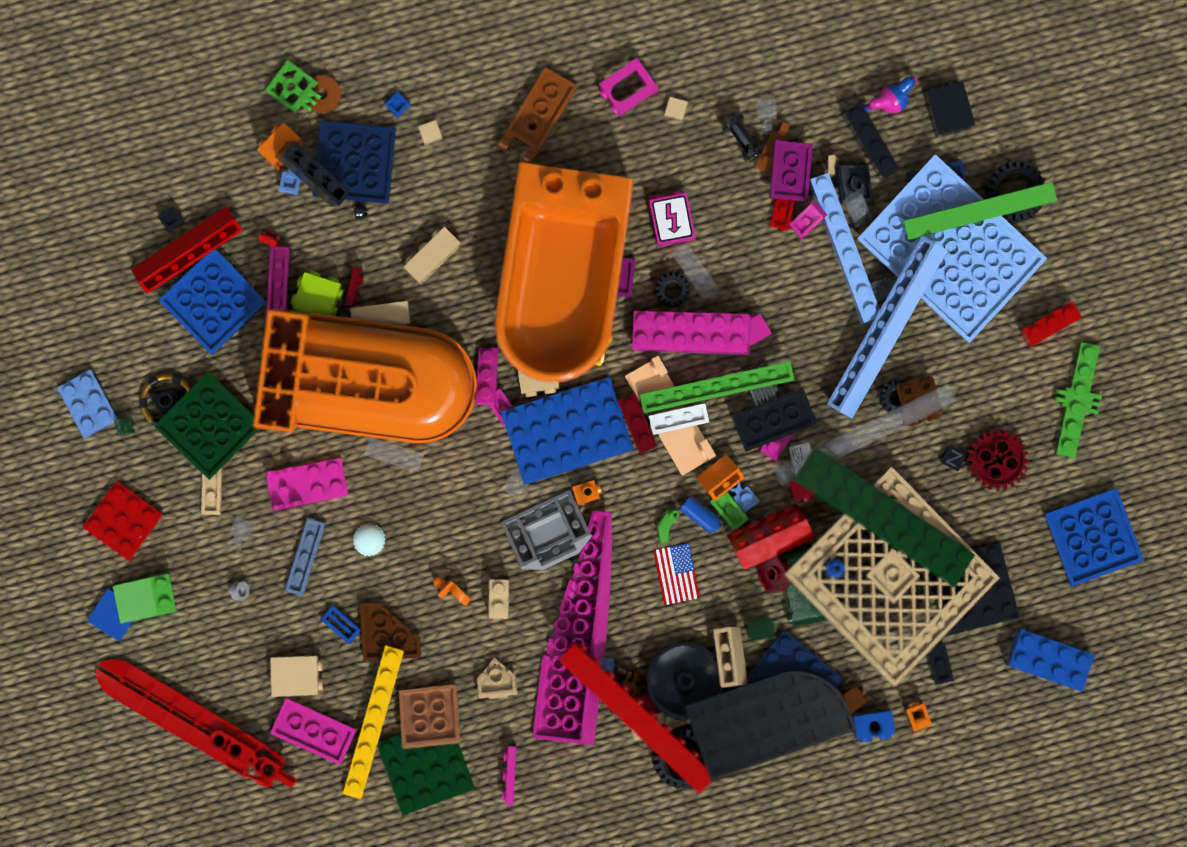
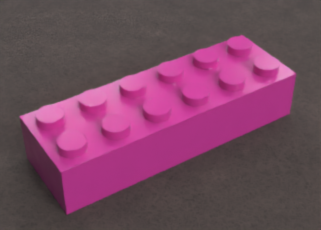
(691, 332)

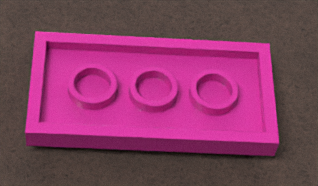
(313, 731)

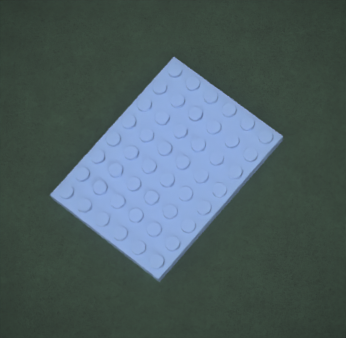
(982, 259)

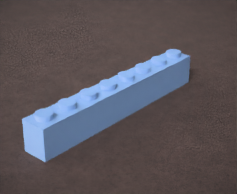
(845, 249)

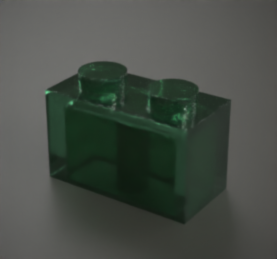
(760, 629)

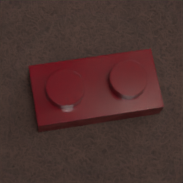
(353, 295)

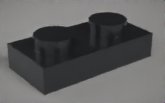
(940, 664)

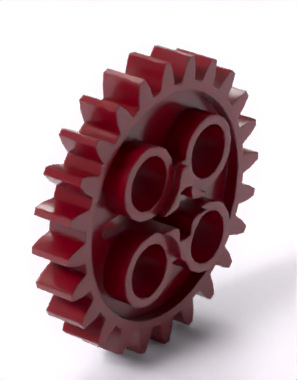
(989, 444)

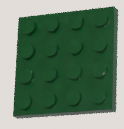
(208, 425)
(424, 773)

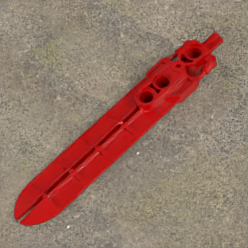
(186, 731)

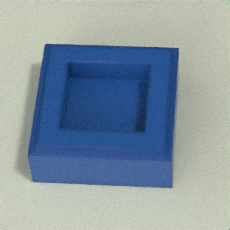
(397, 104)

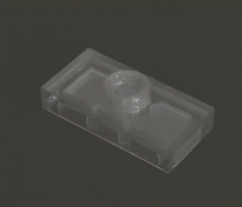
(857, 208)
(514, 485)

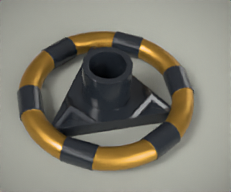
(162, 398)

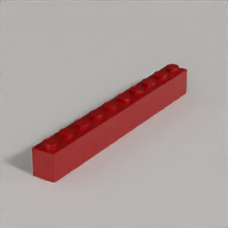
(635, 716)

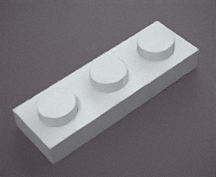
(679, 419)

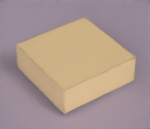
(676, 108)
(430, 132)
(832, 162)

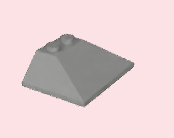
(547, 532)

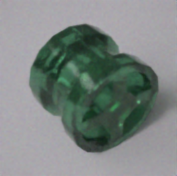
(124, 427)

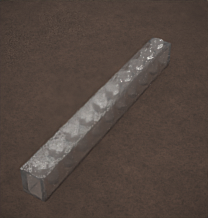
(873, 430)

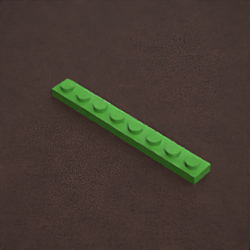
(717, 387)

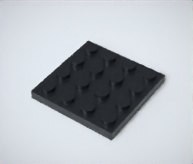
(995, 605)

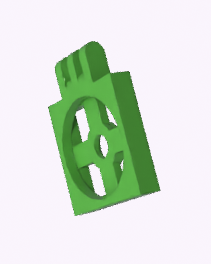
(304, 96)

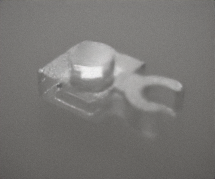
(882, 288)
(241, 531)

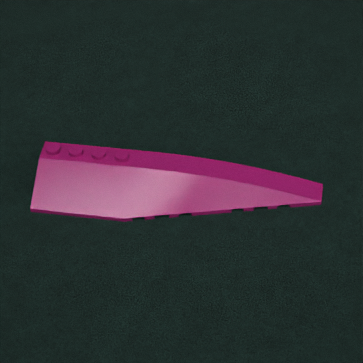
(564, 704)

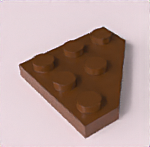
(382, 628)

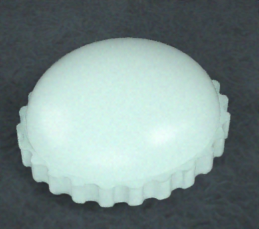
(369, 539)

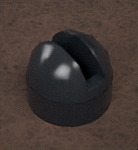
(360, 212)

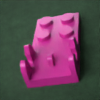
(307, 484)

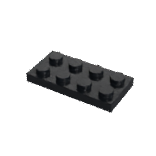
(774, 420)

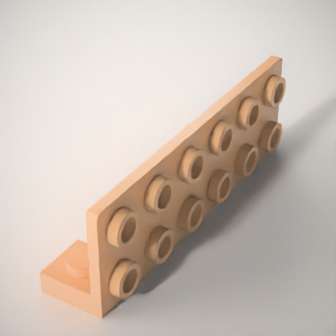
(684, 445)

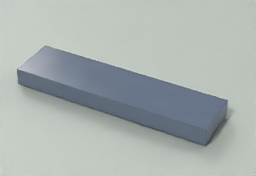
(305, 556)

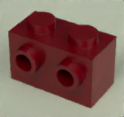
(798, 492)

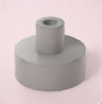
(239, 590)

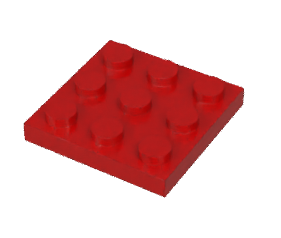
(123, 520)

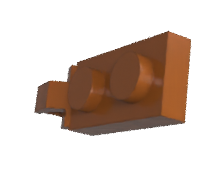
(765, 160)

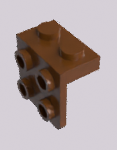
(915, 389)

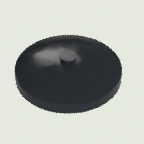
(682, 677)

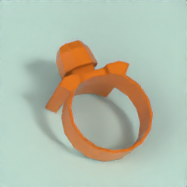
(451, 587)

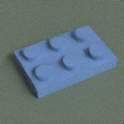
(87, 403)

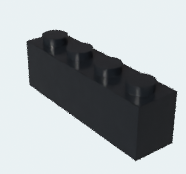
(870, 141)
(312, 173)

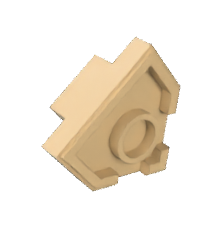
(496, 681)

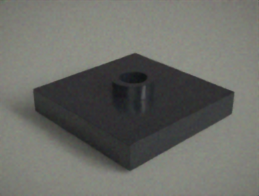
(852, 179)

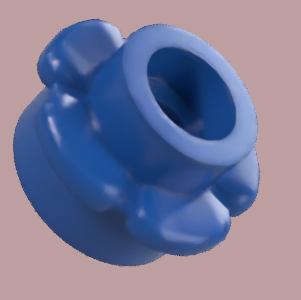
(830, 568)

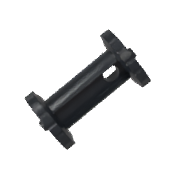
(743, 137)

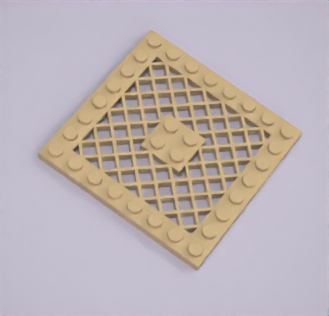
(892, 578)

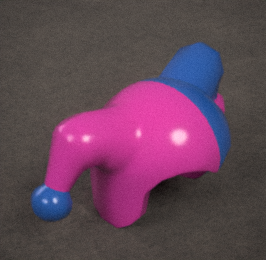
(893, 97)

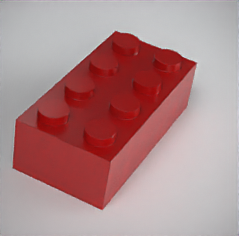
(770, 536)

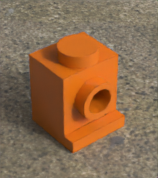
(579, 494)
(921, 722)

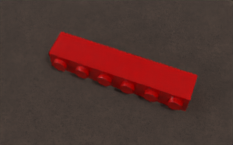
(186, 250)

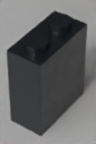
(949, 109)

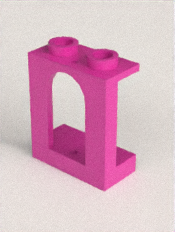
(622, 107)

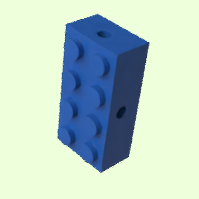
(1050, 660)

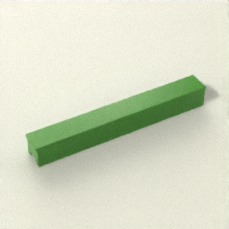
(979, 211)

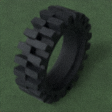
(1019, 169)
(660, 766)

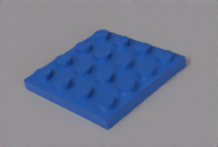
(213, 301)
(1093, 537)

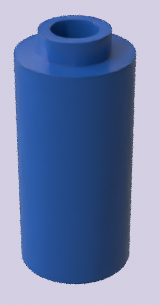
(701, 515)

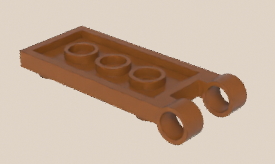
(542, 107)

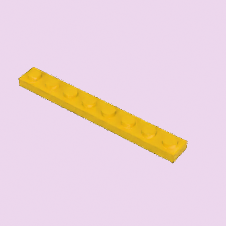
(373, 722)

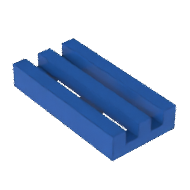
(338, 632)

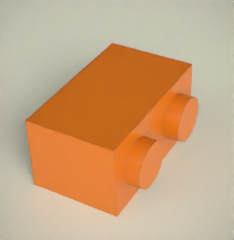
(720, 477)

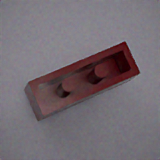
(637, 424)

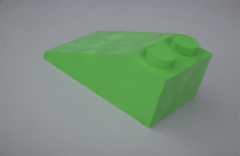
(145, 598)

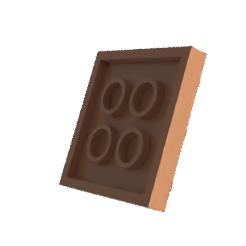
(429, 716)

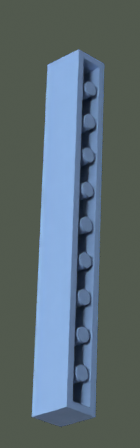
(887, 327)

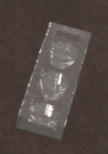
(695, 271)
(394, 454)

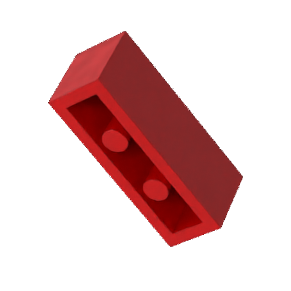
(1050, 324)

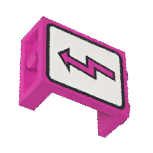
(672, 219)

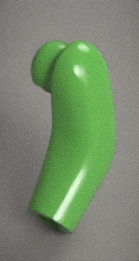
(665, 523)

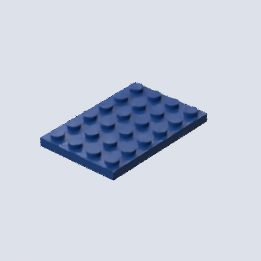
(566, 430)

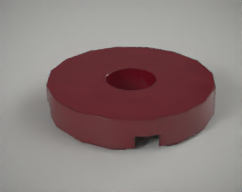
(766, 578)

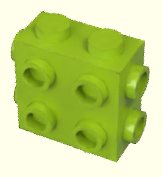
(317, 294)

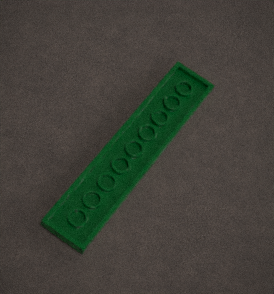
(884, 517)

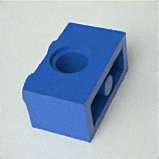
(885, 722)

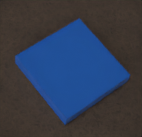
(107, 618)

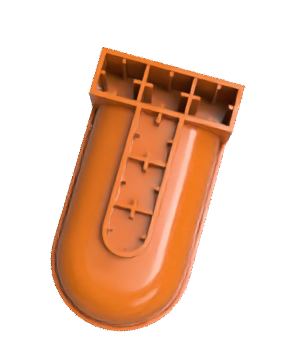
(561, 270)
(362, 378)

